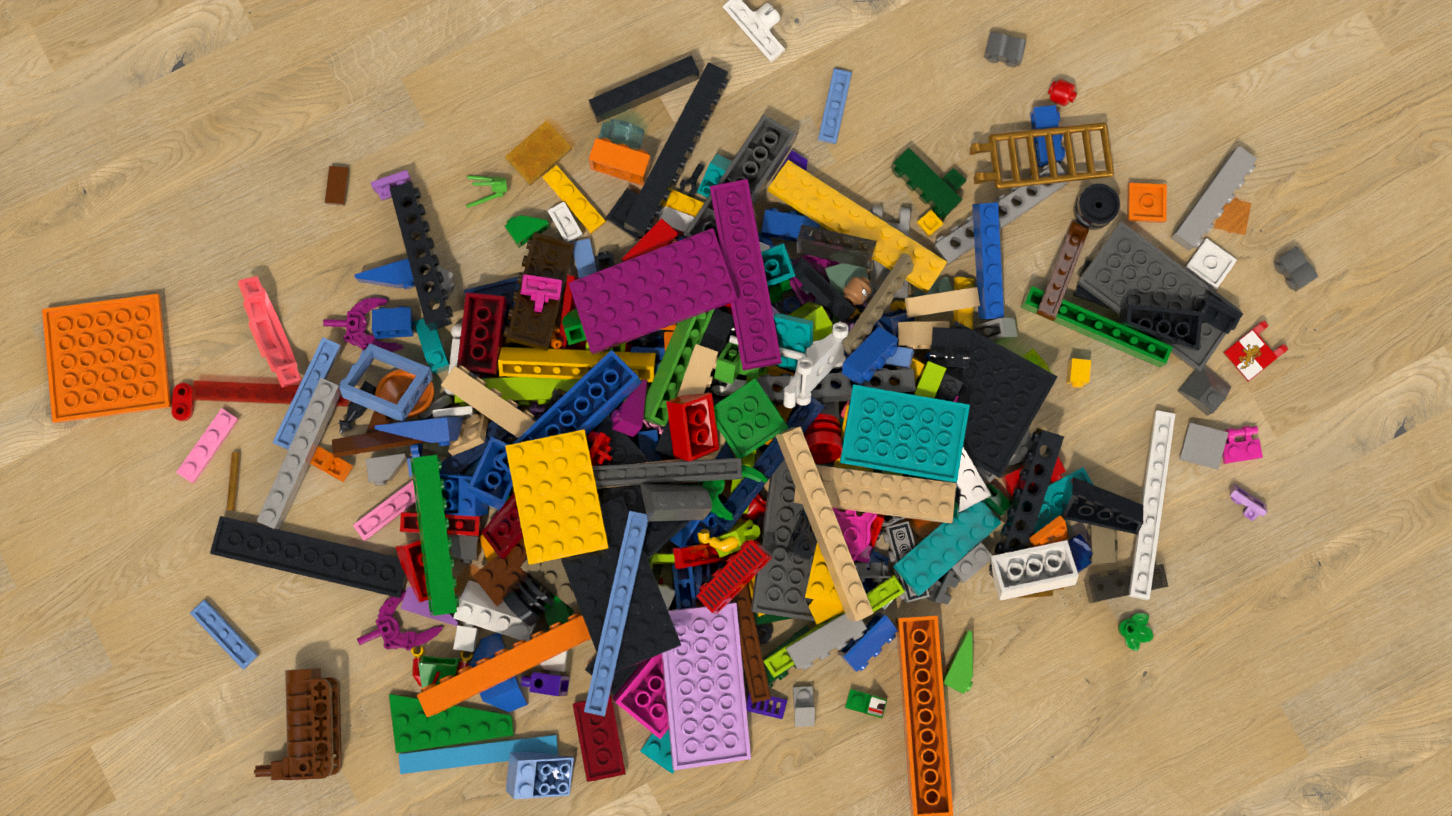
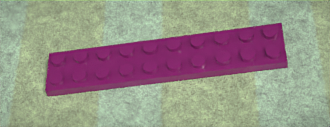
(745, 265)

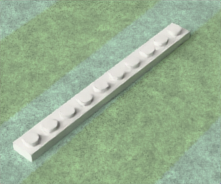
(1152, 505)

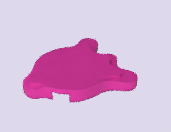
(855, 529)

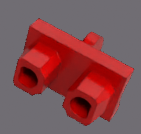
(600, 448)

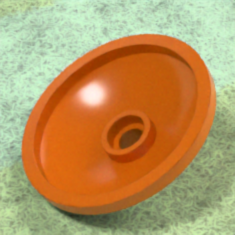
(395, 385)

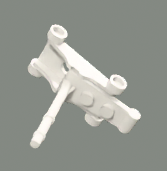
(812, 365)

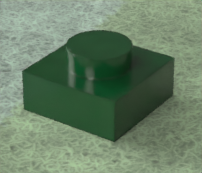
(954, 179)

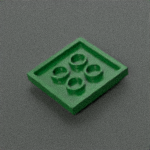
(748, 419)

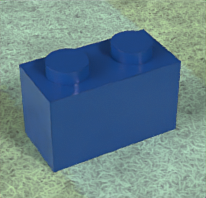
(392, 322)

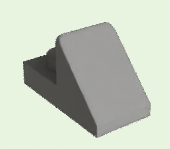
(803, 706)

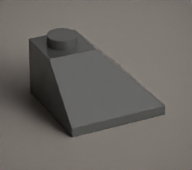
(1205, 390)

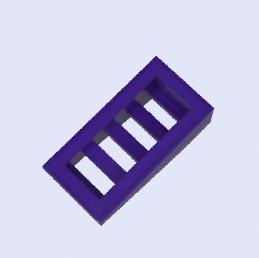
(764, 712)

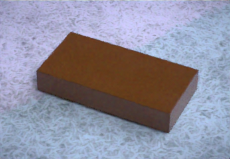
(337, 185)

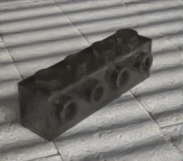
(836, 246)
(1117, 584)

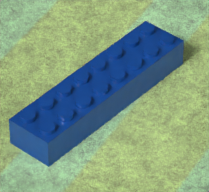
(584, 403)

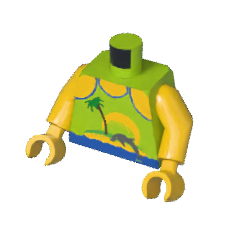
(731, 541)

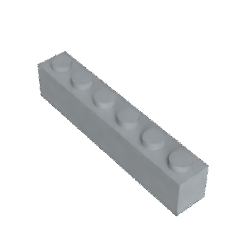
(1213, 198)

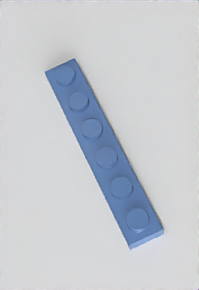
(318, 368)

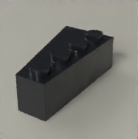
(1170, 325)
(1101, 508)

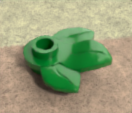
(1138, 631)

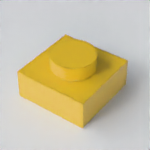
(929, 223)

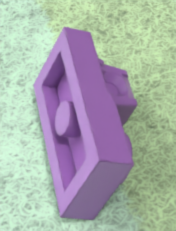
(382, 185)
(1253, 506)

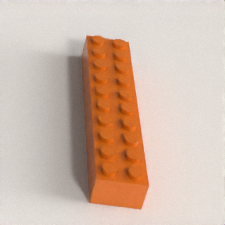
(504, 665)
(924, 716)

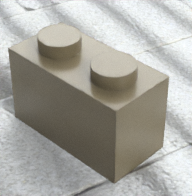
(1102, 544)

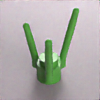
(497, 184)

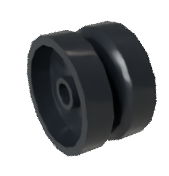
(1096, 206)

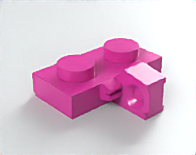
(540, 289)

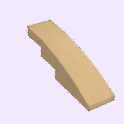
(942, 302)

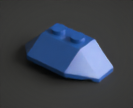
(507, 694)

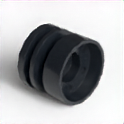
(525, 603)

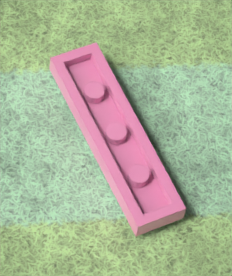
(207, 446)
(386, 512)

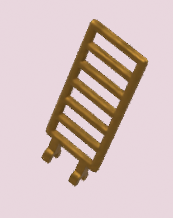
(977, 148)

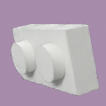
(565, 222)

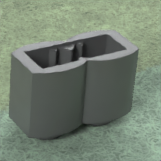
(1004, 49)
(1295, 269)

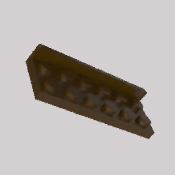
(548, 259)

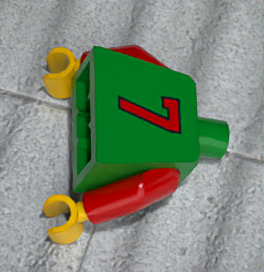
(432, 669)

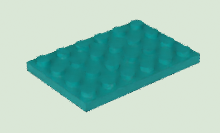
(904, 433)

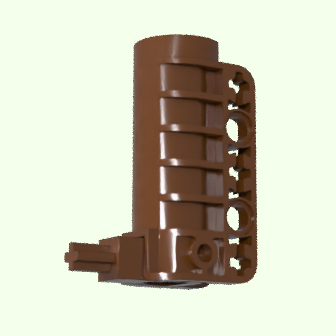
(308, 728)

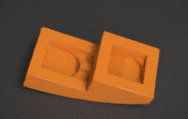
(333, 466)

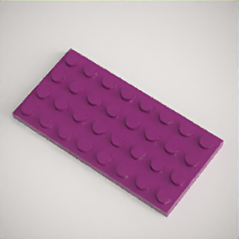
(653, 291)

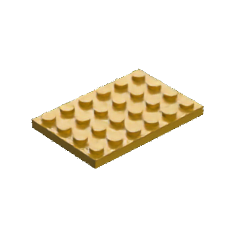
(556, 497)

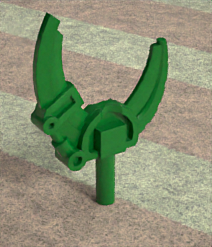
(717, 486)

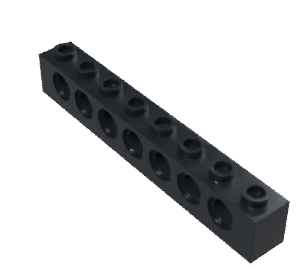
(401, 197)
(1035, 497)

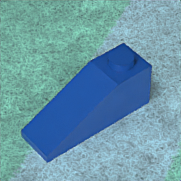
(390, 275)
(683, 586)

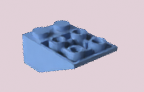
(538, 775)

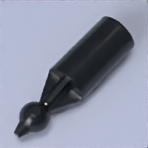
(355, 410)

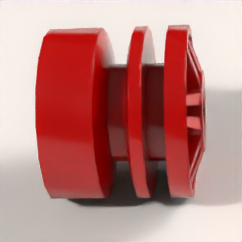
(824, 439)

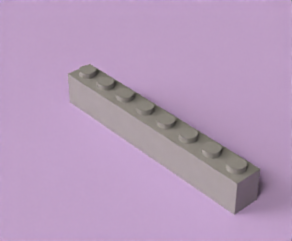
(300, 454)

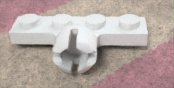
(757, 26)

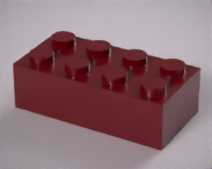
(482, 333)

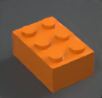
(620, 161)

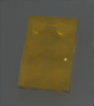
(538, 153)

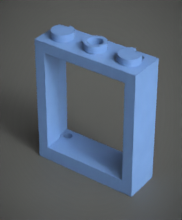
(407, 401)

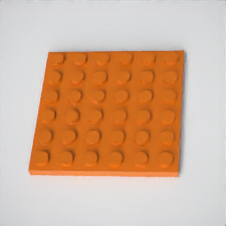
(106, 358)

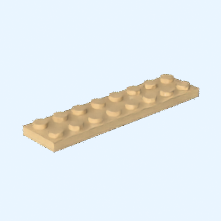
(887, 494)

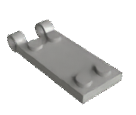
(880, 272)

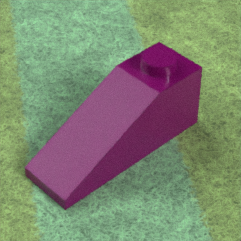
(629, 415)

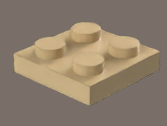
(471, 434)

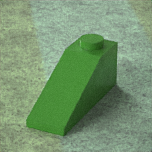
(960, 669)

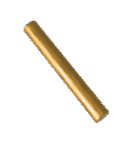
(233, 481)

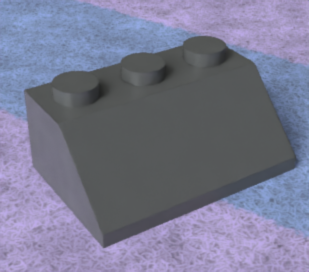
(675, 501)

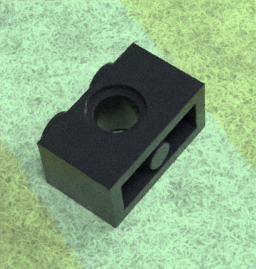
(802, 539)

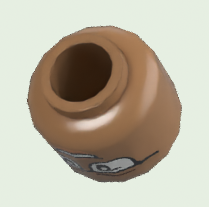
(857, 290)

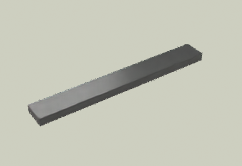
(668, 472)

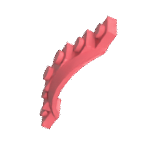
(268, 331)

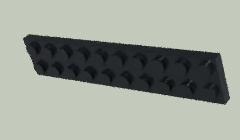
(309, 557)

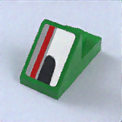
(865, 703)

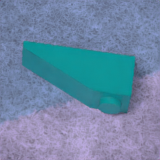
(432, 348)

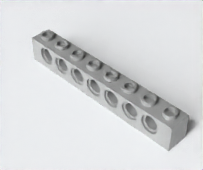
(948, 253)

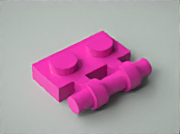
(1244, 450)

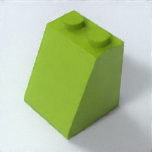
(821, 323)

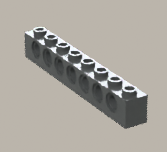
(827, 393)

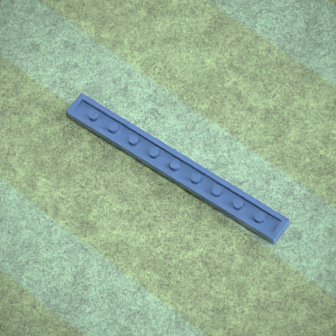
(616, 614)

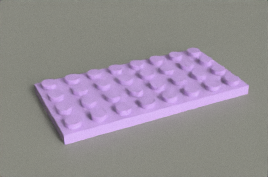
(706, 689)

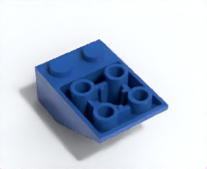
(458, 498)

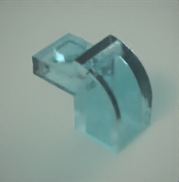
(622, 132)

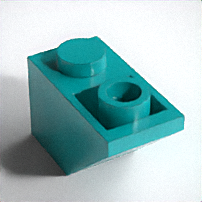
(713, 174)

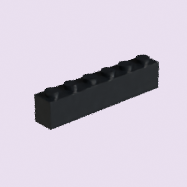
(644, 89)

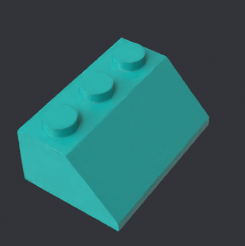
(777, 265)

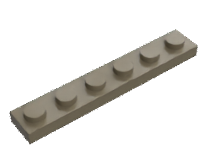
(878, 304)

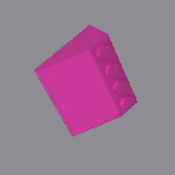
(645, 696)

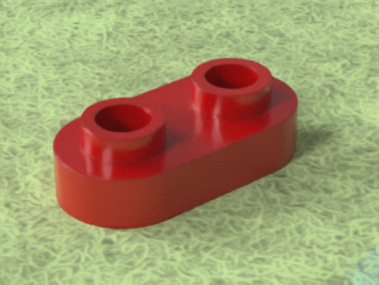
(182, 401)

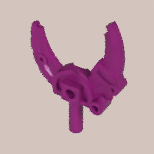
(357, 323)
(390, 630)

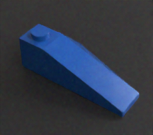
(431, 430)

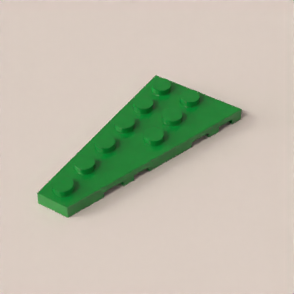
(450, 727)

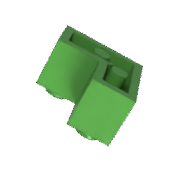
(730, 365)

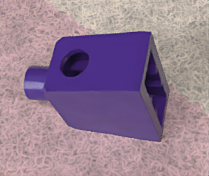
(552, 684)

